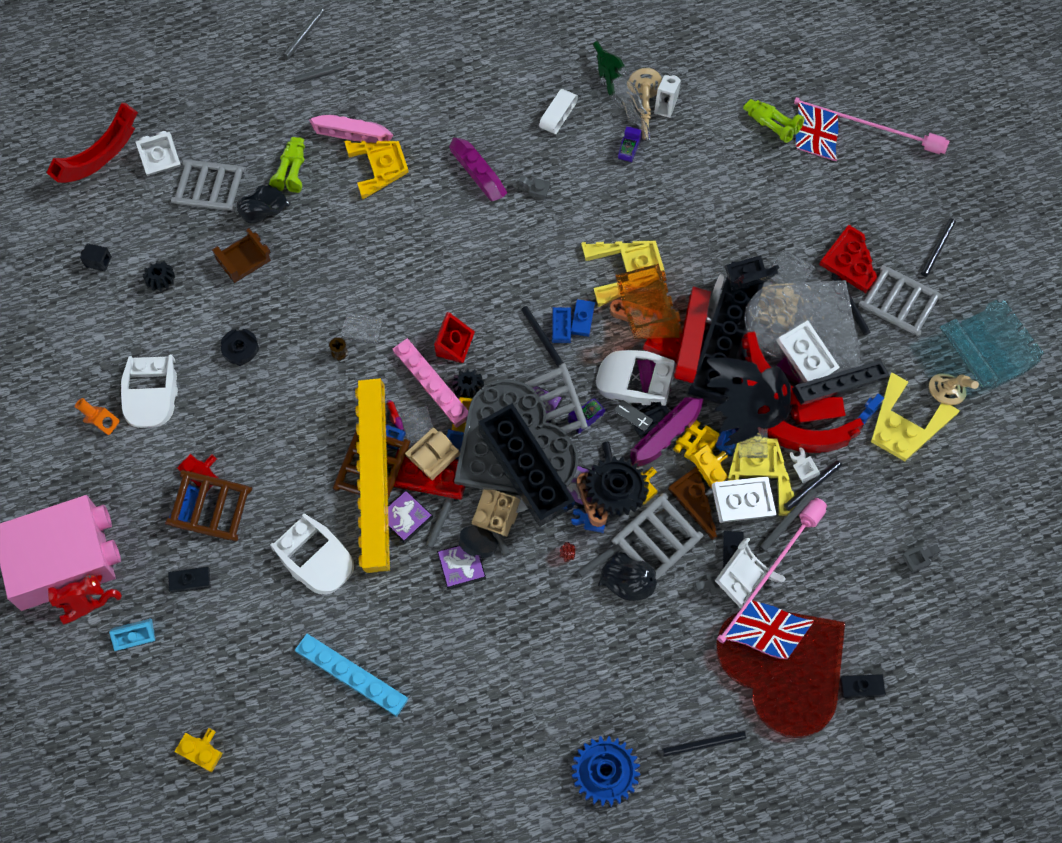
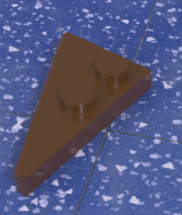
(691, 495)

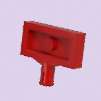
(193, 465)

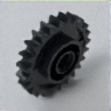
(604, 493)

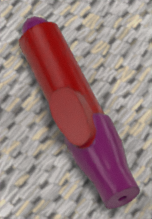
(394, 416)

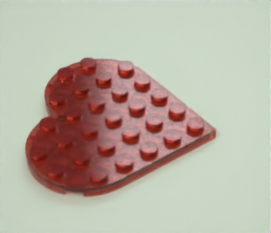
(795, 693)

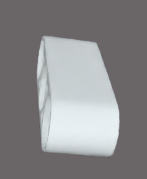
(558, 111)

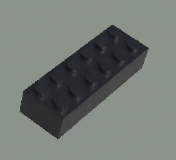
(526, 464)

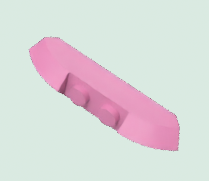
(350, 129)

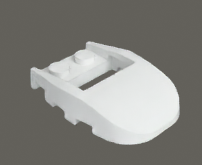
(616, 373)
(150, 405)
(326, 568)

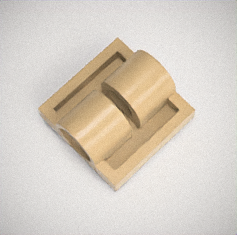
(433, 453)

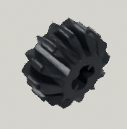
(159, 276)
(467, 383)

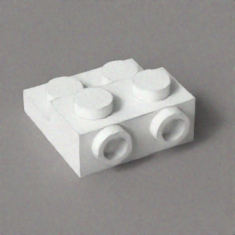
(158, 153)

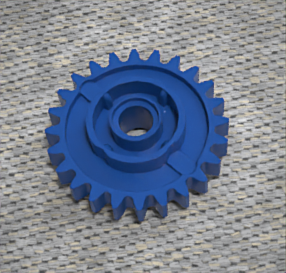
(603, 787)

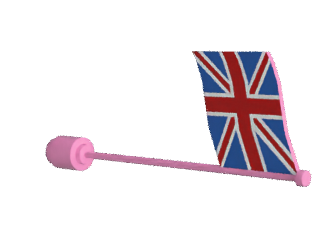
(821, 132)
(767, 626)

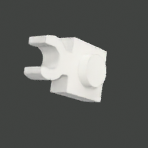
(804, 467)

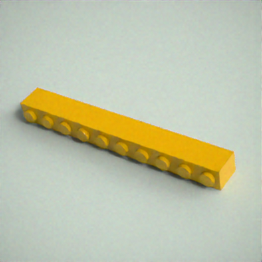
(373, 476)

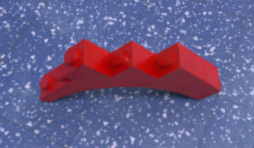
(814, 411)

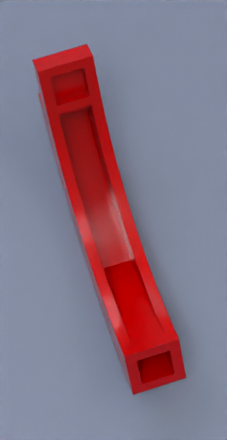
(100, 153)
(813, 441)

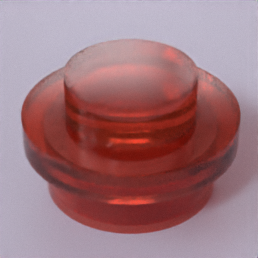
(567, 552)

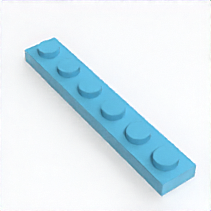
(351, 675)

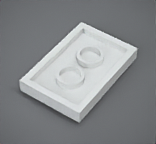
(807, 352)
(743, 499)

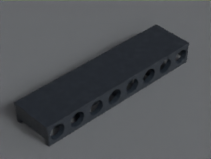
(723, 339)

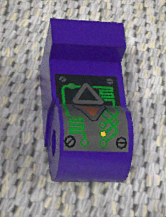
(629, 144)
(592, 411)

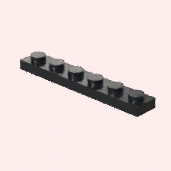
(840, 382)

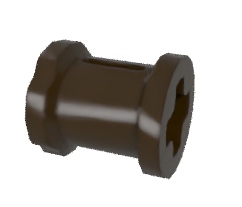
(334, 345)

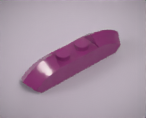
(477, 168)
(660, 436)

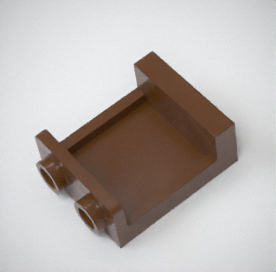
(243, 256)

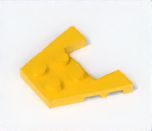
(385, 160)

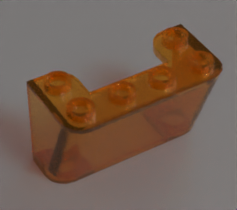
(648, 304)

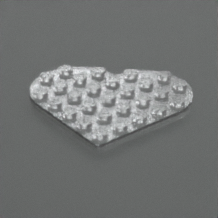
(824, 304)

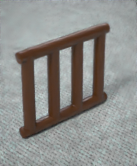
(347, 466)
(212, 529)

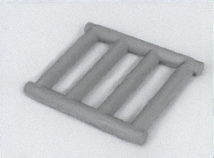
(188, 164)
(899, 321)
(568, 388)
(648, 513)

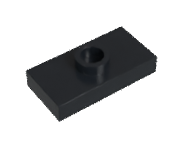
(731, 541)
(189, 579)
(862, 686)

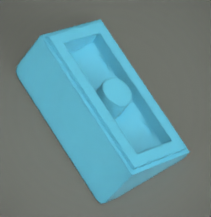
(132, 634)

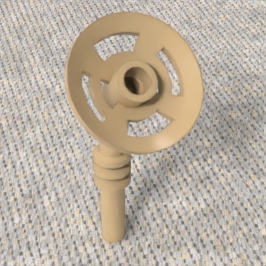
(645, 89)
(949, 387)

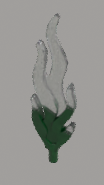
(619, 86)

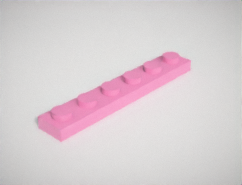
(431, 382)

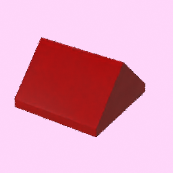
(453, 339)

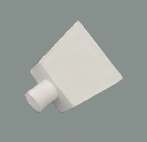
(669, 88)

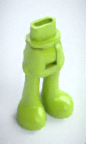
(764, 113)
(293, 157)

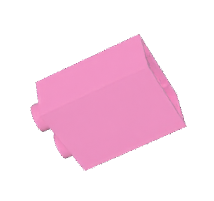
(55, 550)

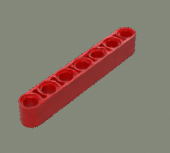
(692, 335)

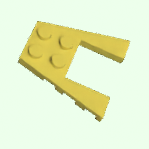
(634, 255)
(899, 434)
(765, 467)

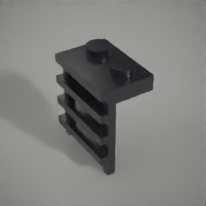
(749, 273)

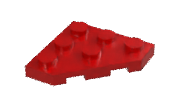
(851, 259)

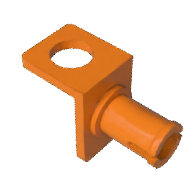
(95, 415)

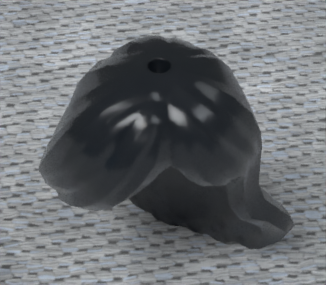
(262, 202)
(628, 578)

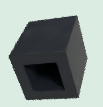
(95, 257)

